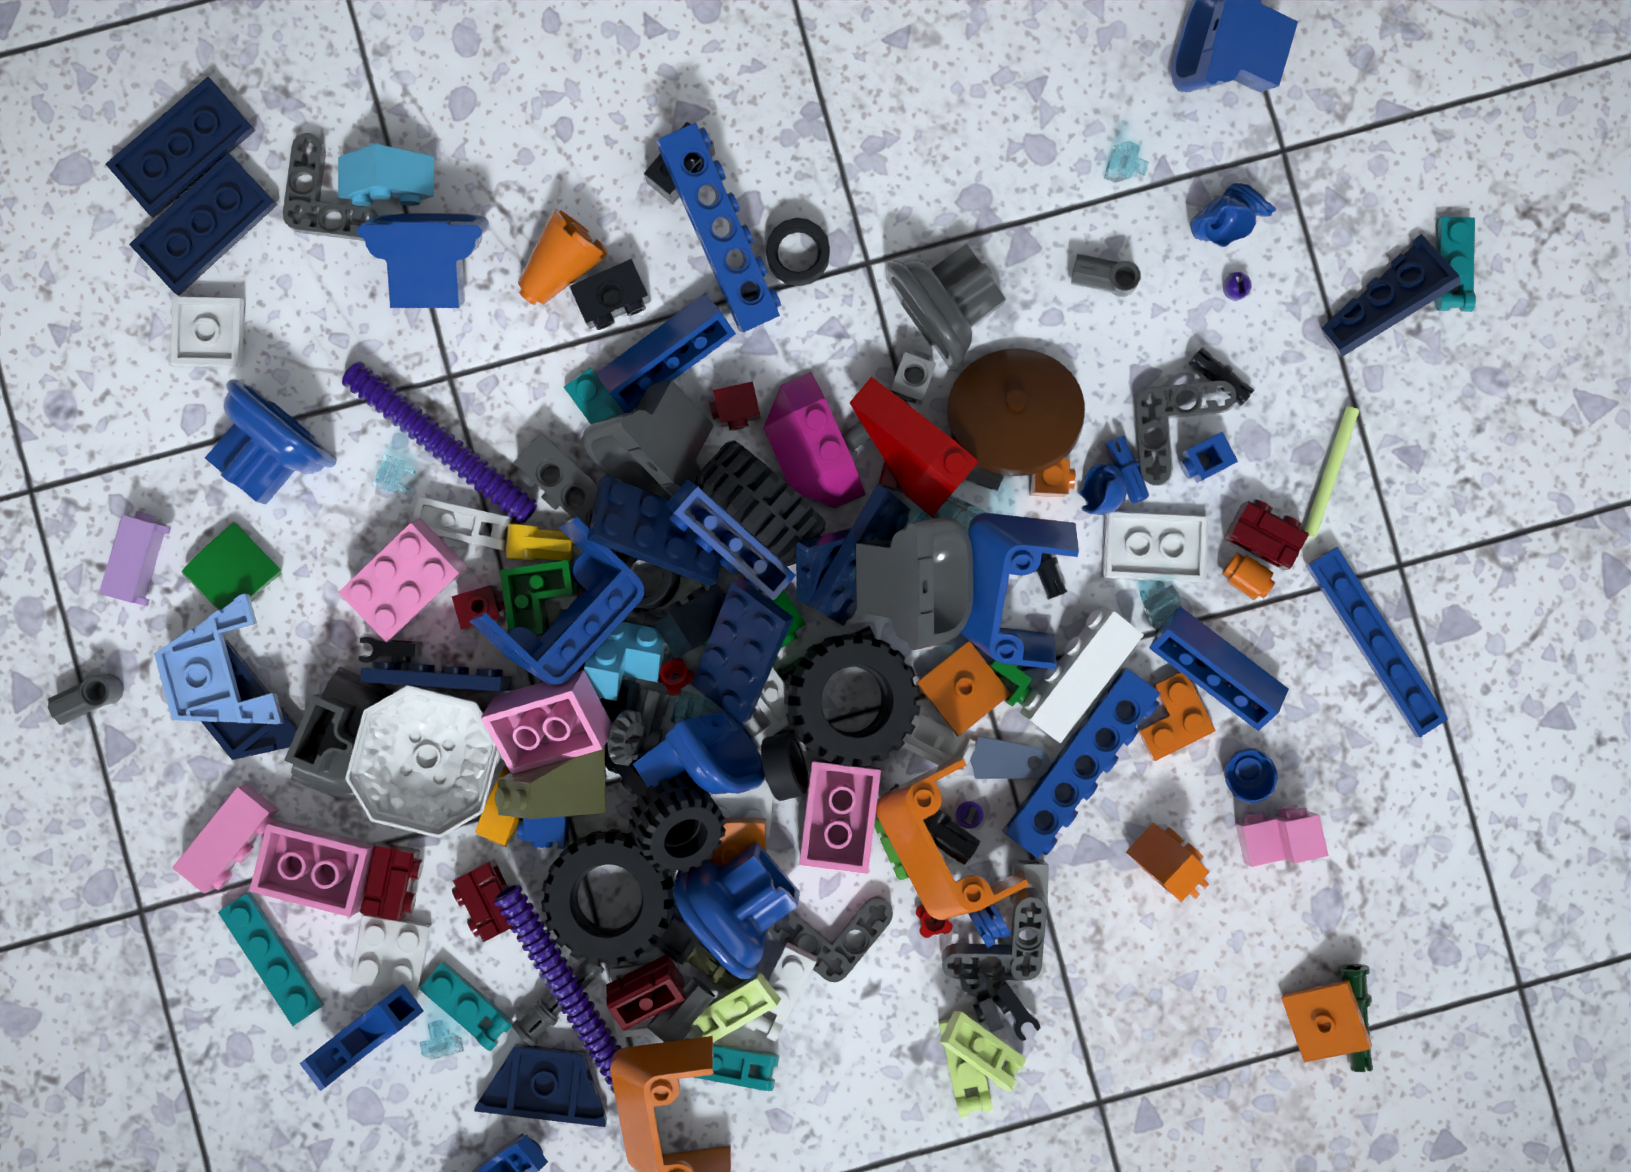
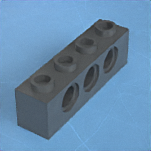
(543, 454)

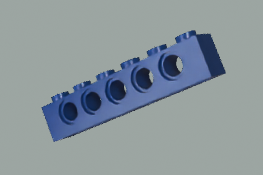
(673, 151)
(1062, 770)

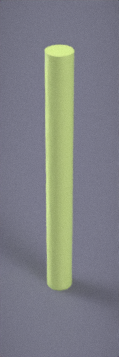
(1331, 471)

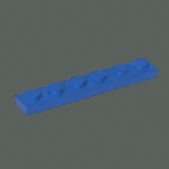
(1376, 642)

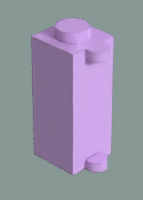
(133, 558)

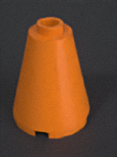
(559, 258)

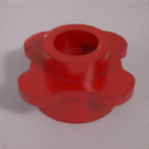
(672, 667)
(931, 928)

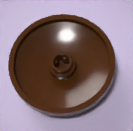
(1016, 411)

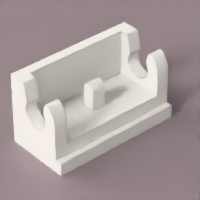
(937, 742)

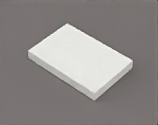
(1155, 546)

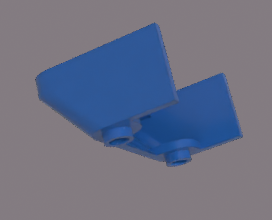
(1013, 547)
(607, 599)

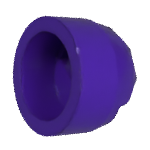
(1231, 288)
(963, 811)

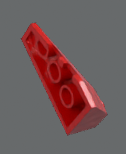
(916, 451)

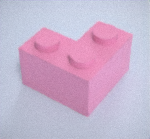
(1289, 836)

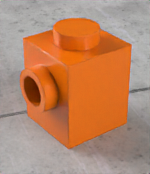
(1053, 481)

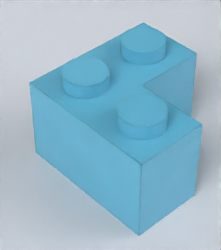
(384, 174)
(627, 652)

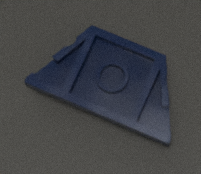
(813, 560)
(250, 739)
(544, 1086)

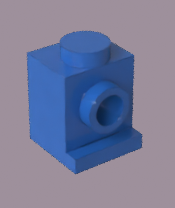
(1218, 453)
(544, 831)

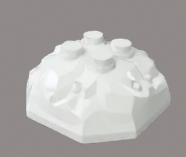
(422, 761)

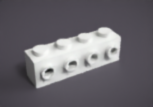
(1081, 673)

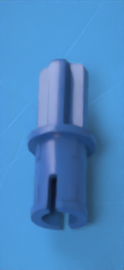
(1126, 463)

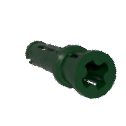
(1357, 976)

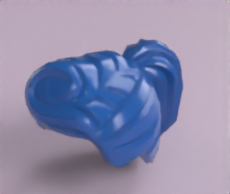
(1230, 215)

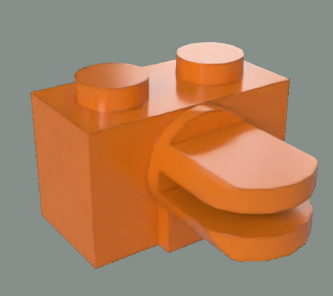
(1168, 862)

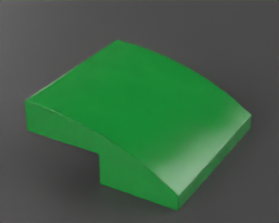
(230, 568)

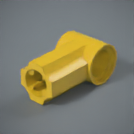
(532, 543)

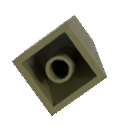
(555, 789)

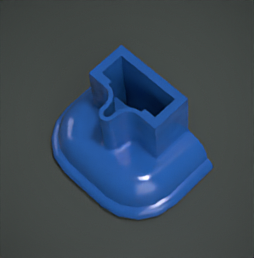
(1231, 43)
(424, 255)
(263, 445)
(708, 750)
(735, 906)

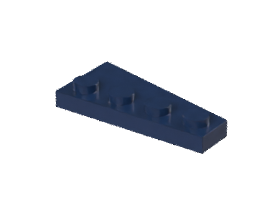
(1403, 289)

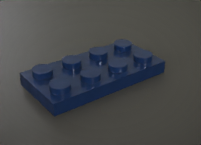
(180, 147)
(203, 224)
(879, 519)
(640, 527)
(741, 650)
(425, 675)

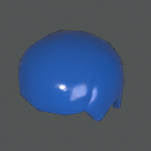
(1103, 489)
(1251, 775)

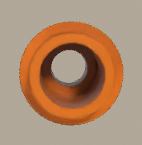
(1248, 576)

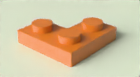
(1184, 721)

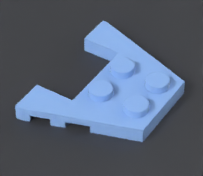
(201, 677)

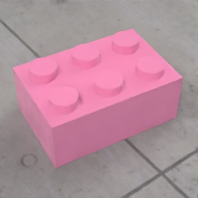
(402, 579)
(547, 723)
(840, 816)
(312, 868)

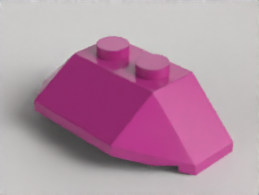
(811, 444)

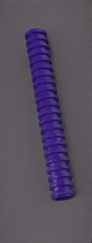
(439, 442)
(559, 977)

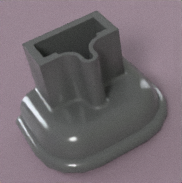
(946, 299)
(654, 443)
(919, 581)
(323, 758)

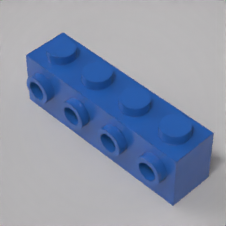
(666, 352)
(725, 535)
(1219, 668)

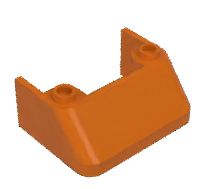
(902, 818)
(650, 1078)

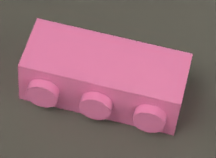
(226, 839)

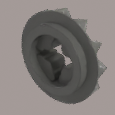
(626, 737)

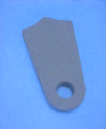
(1006, 760)

